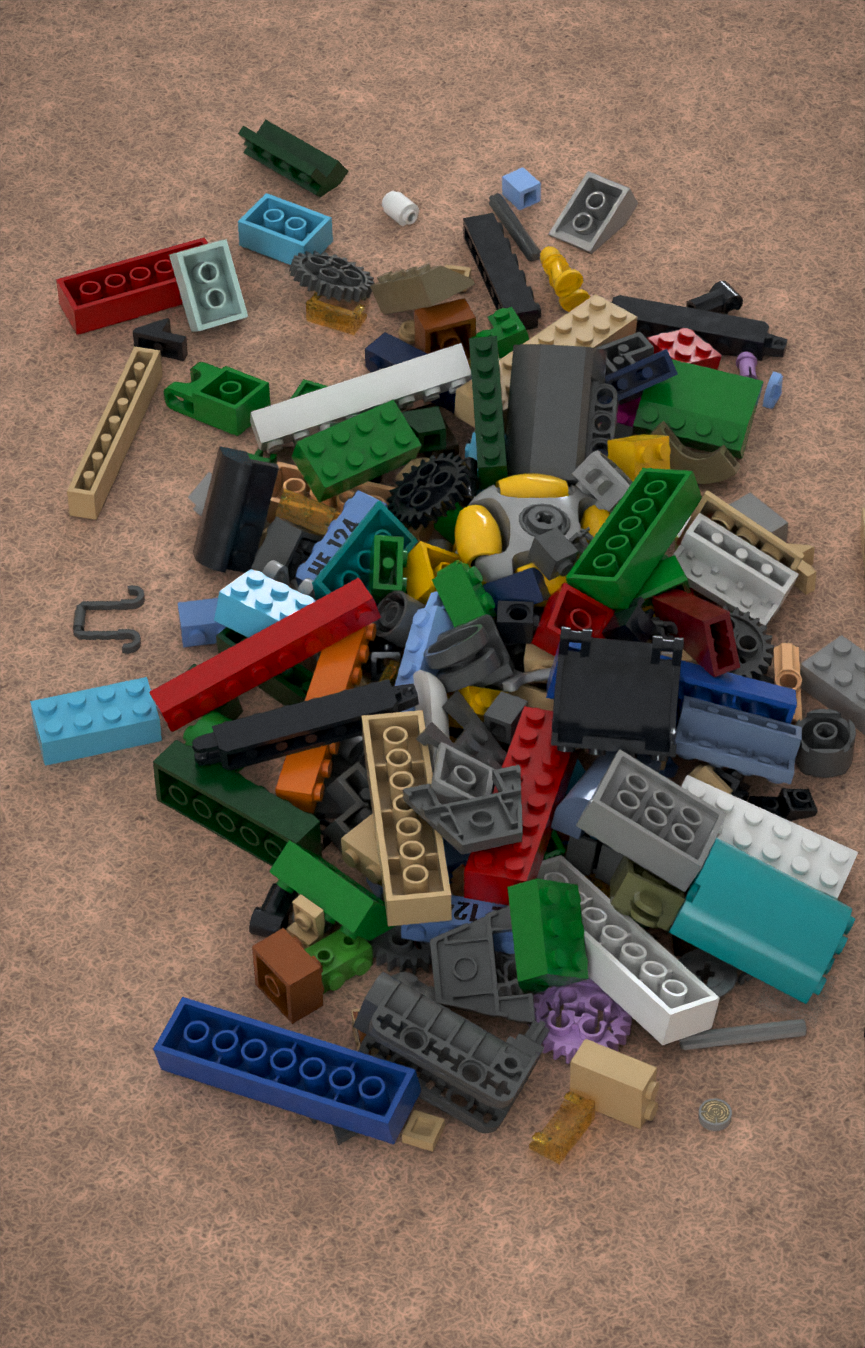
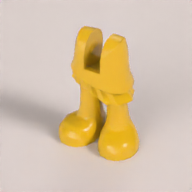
(563, 279)

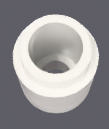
(400, 208)

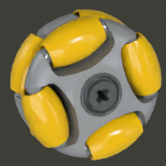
(505, 518)

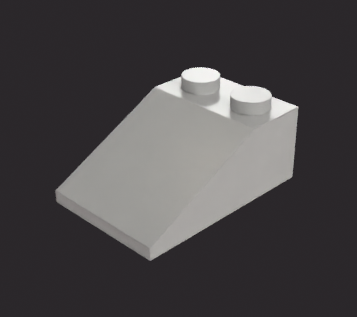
(594, 213)

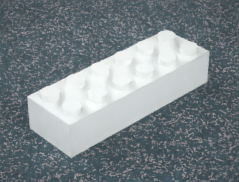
(779, 841)

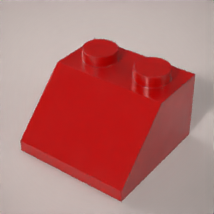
(569, 609)

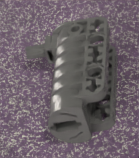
(449, 1052)

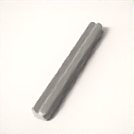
(745, 1034)

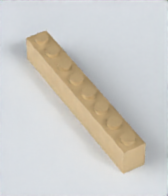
(114, 433)

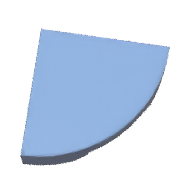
(773, 390)

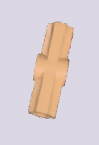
(787, 672)

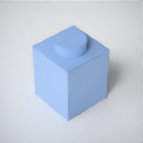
(521, 188)

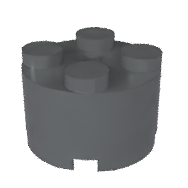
(825, 744)

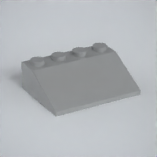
(652, 820)

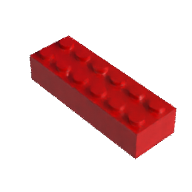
(121, 290)

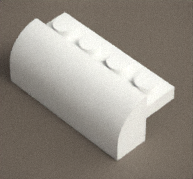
(733, 571)

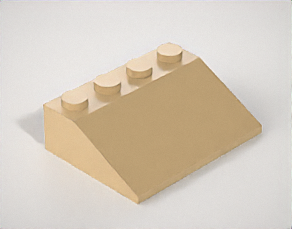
(746, 529)

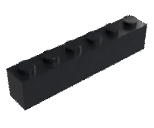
(500, 268)

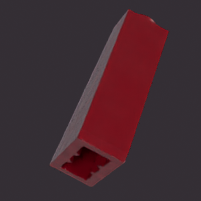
(703, 626)

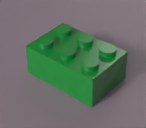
(548, 932)

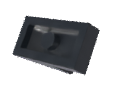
(159, 337)

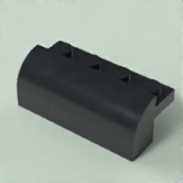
(234, 511)

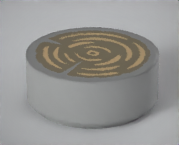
(715, 1114)

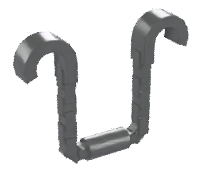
(121, 634)

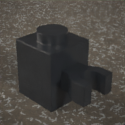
(631, 623)

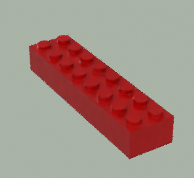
(543, 787)

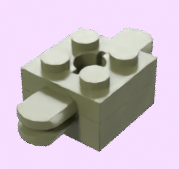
(644, 895)

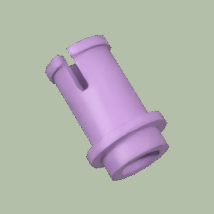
(746, 363)

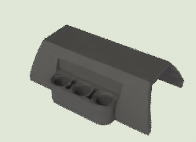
(557, 409)

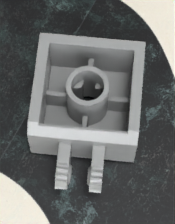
(602, 479)

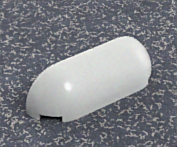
(431, 698)

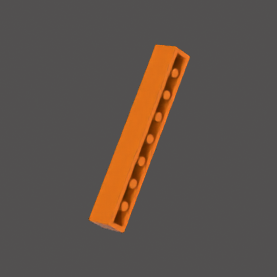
(335, 671)

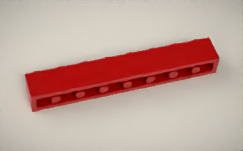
(265, 654)

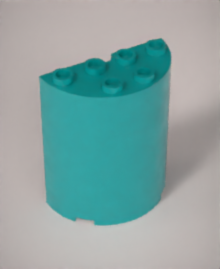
(763, 921)

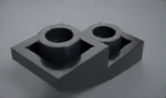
(790, 804)

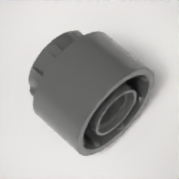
(396, 617)

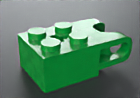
(219, 397)

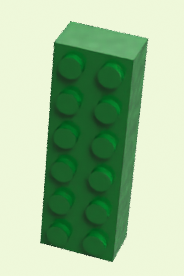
(635, 536)

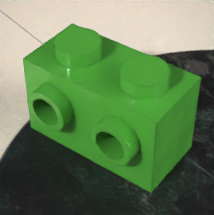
(341, 958)

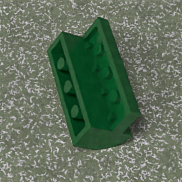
(293, 158)

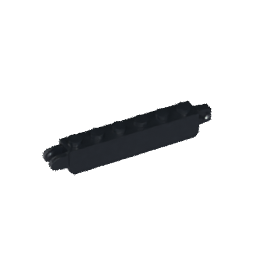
(723, 332)
(299, 725)

